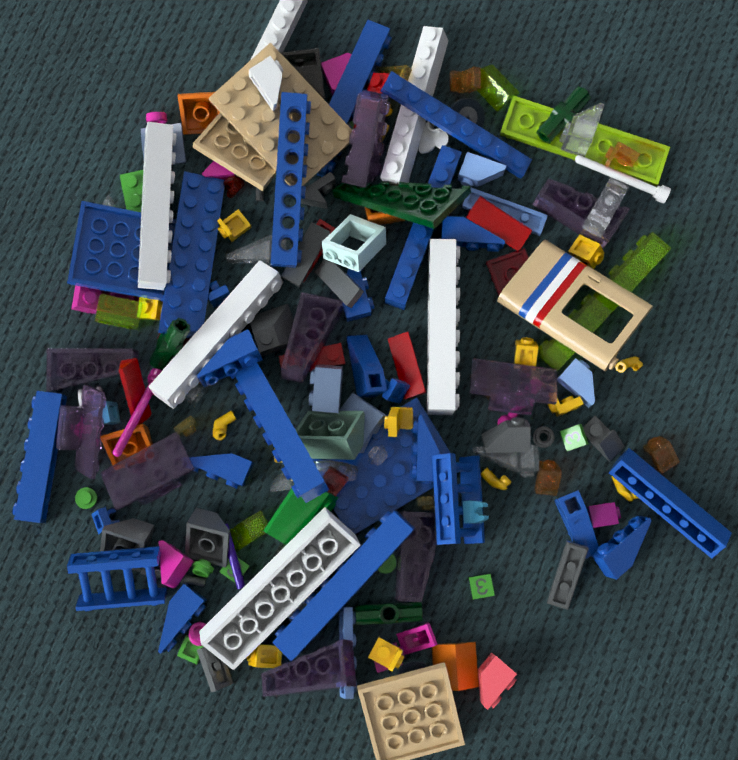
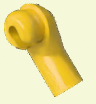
(493, 481)

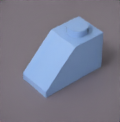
(479, 170)
(579, 381)

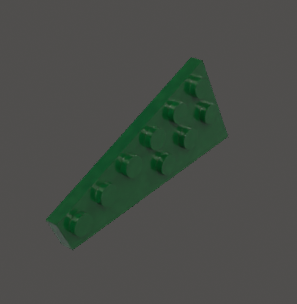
(407, 201)

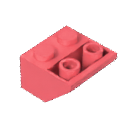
(493, 679)

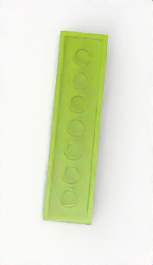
(527, 116)

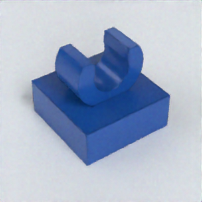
(218, 294)
(395, 390)
(101, 518)

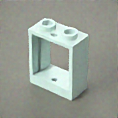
(361, 229)

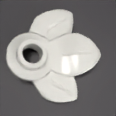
(432, 138)

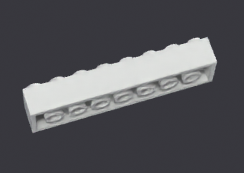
(442, 323)
(278, 588)

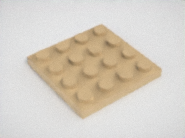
(231, 150)
(411, 714)

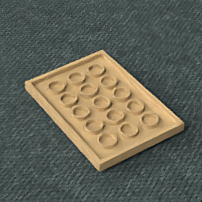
(254, 119)

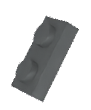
(215, 670)

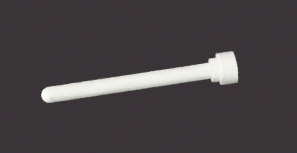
(660, 192)

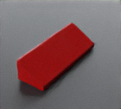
(499, 223)
(406, 364)
(133, 386)

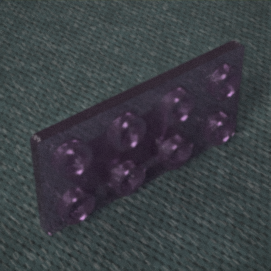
(513, 386)
(81, 429)
(148, 473)

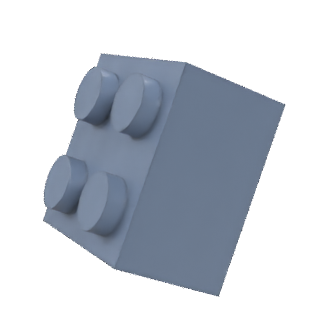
(327, 388)

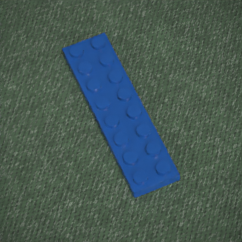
(192, 251)

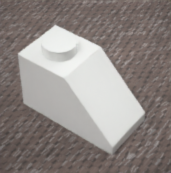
(268, 79)

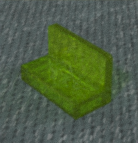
(496, 87)
(118, 312)

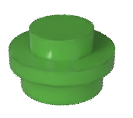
(86, 498)
(202, 568)

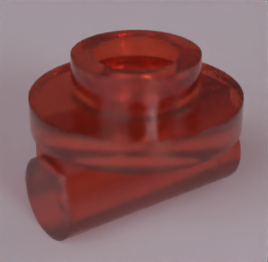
(233, 184)

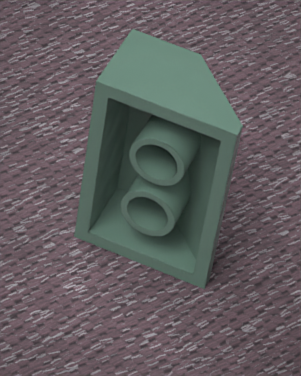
(332, 434)

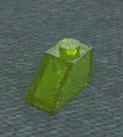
(249, 530)

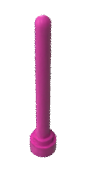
(121, 444)

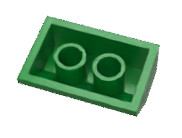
(296, 514)

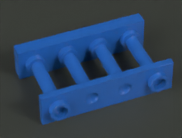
(446, 498)
(113, 560)

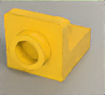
(587, 251)
(526, 351)
(568, 404)
(386, 654)
(265, 656)

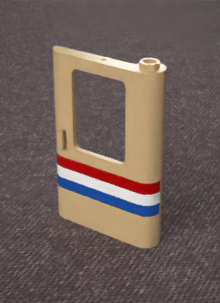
(546, 287)

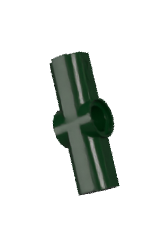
(563, 113)
(169, 343)
(374, 613)

